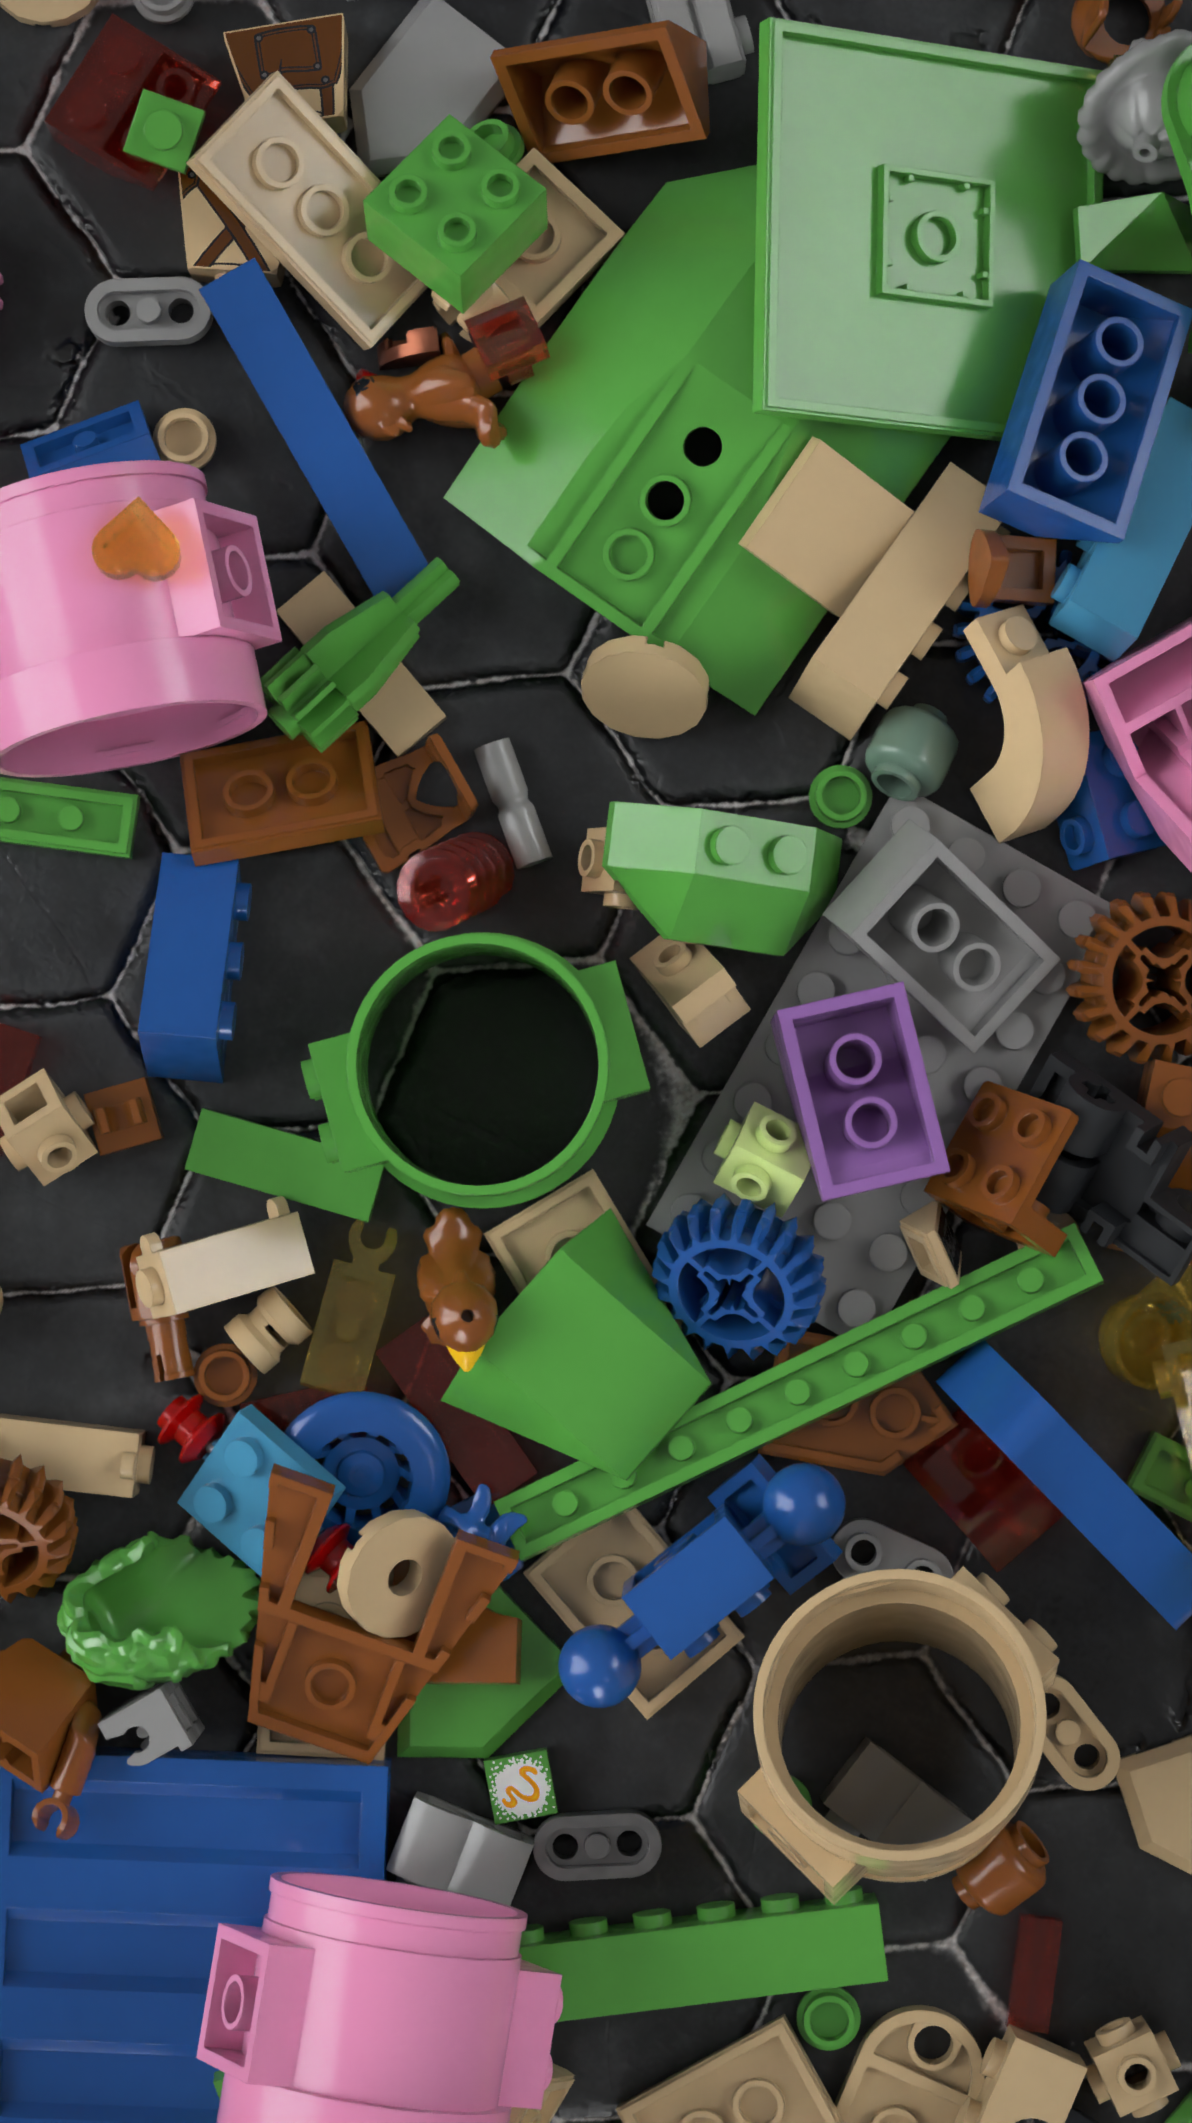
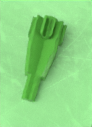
(351, 659)

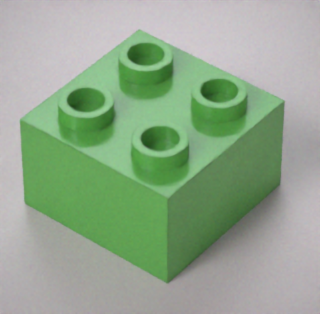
(456, 213)

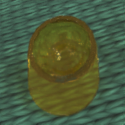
(1141, 1323)

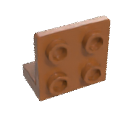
(1001, 1164)

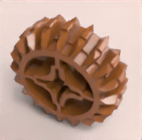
(1114, 1008)
(35, 1529)

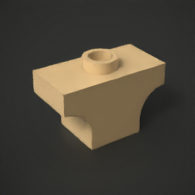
(691, 987)

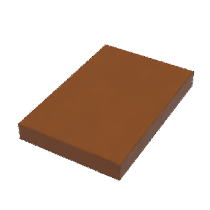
(279, 795)

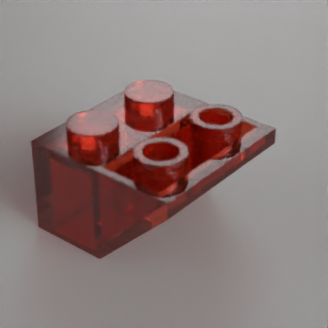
(105, 91)

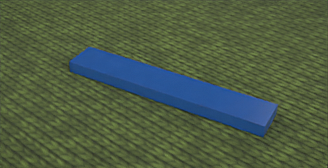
(314, 428)

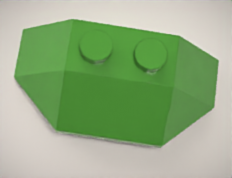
(721, 874)

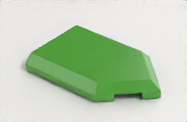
(480, 1718)

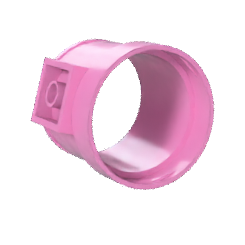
(129, 666)
(377, 2007)

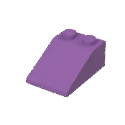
(860, 1091)

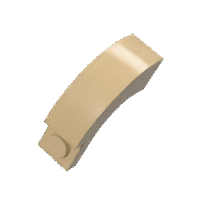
(1043, 725)

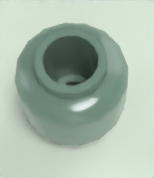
(911, 752)

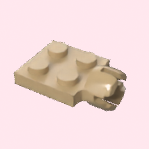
(557, 261)

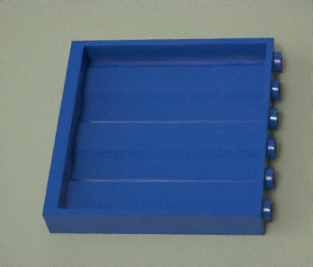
(121, 1921)

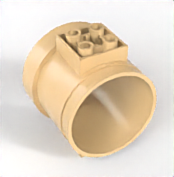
(906, 1605)

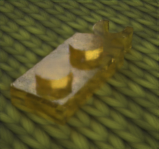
(350, 1318)

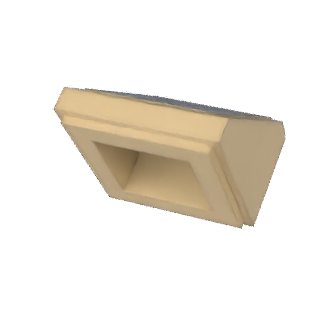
(933, 1244)

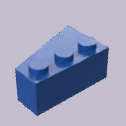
(193, 968)

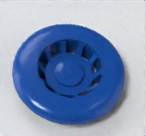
(369, 1462)

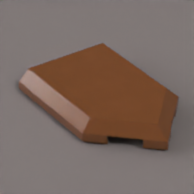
(870, 1433)

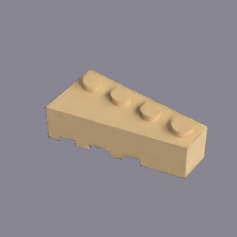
(897, 607)

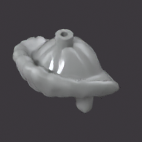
(1123, 114)

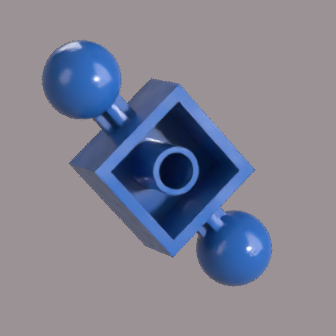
(699, 1583)

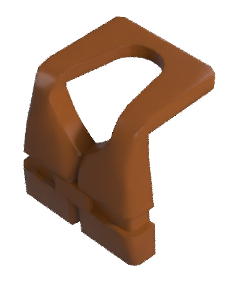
(411, 823)

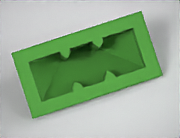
(1135, 235)

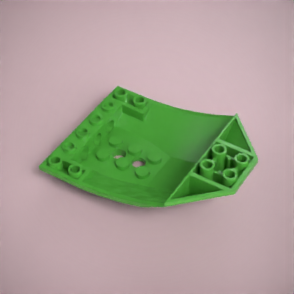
(629, 375)

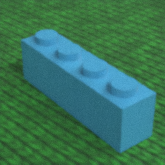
(1117, 584)

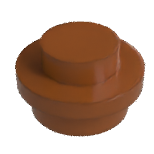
(225, 1375)

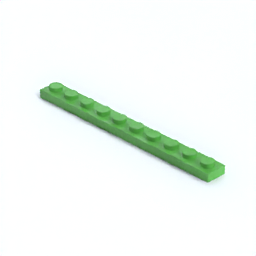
(808, 1389)

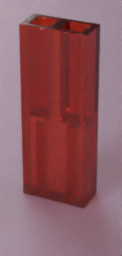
(1034, 1972)

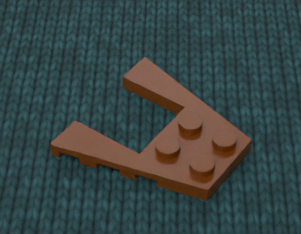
(325, 1673)

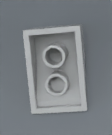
(941, 935)

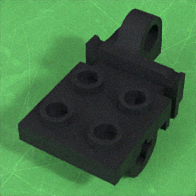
(1118, 1169)

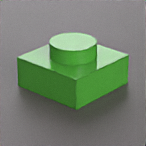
(164, 131)

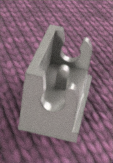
(161, 1716)

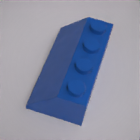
(1087, 408)

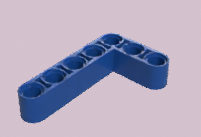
(1073, 1478)

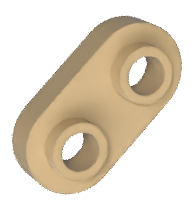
(1071, 1727)

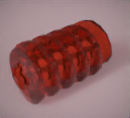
(454, 881)

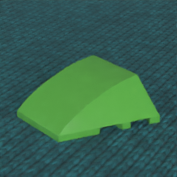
(587, 1358)

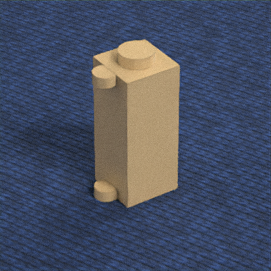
(223, 1263)
(80, 1454)

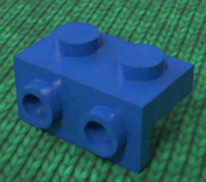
(1105, 814)

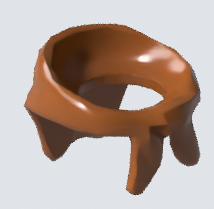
(1094, 40)

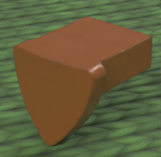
(1011, 569)

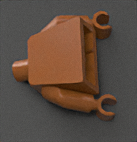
(47, 1727)

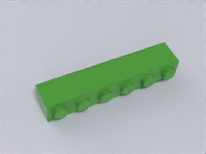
(711, 1954)

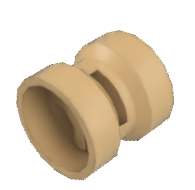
(258, 1340)

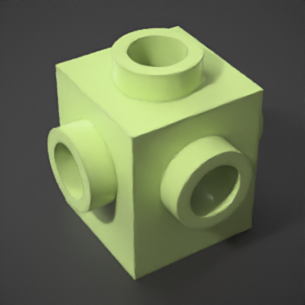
(762, 1158)

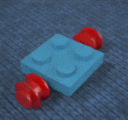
(233, 1482)

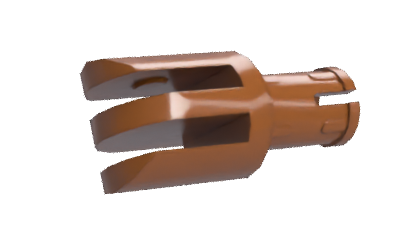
(165, 1335)

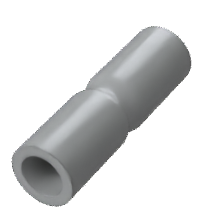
(510, 796)

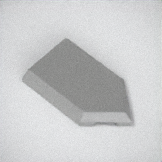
(422, 74)

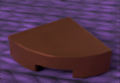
(416, 350)

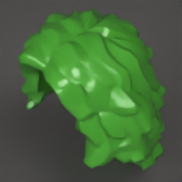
(157, 1612)

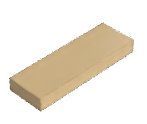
(402, 708)

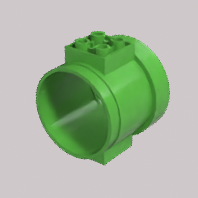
(341, 1072)

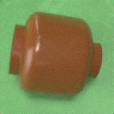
(1004, 1871)

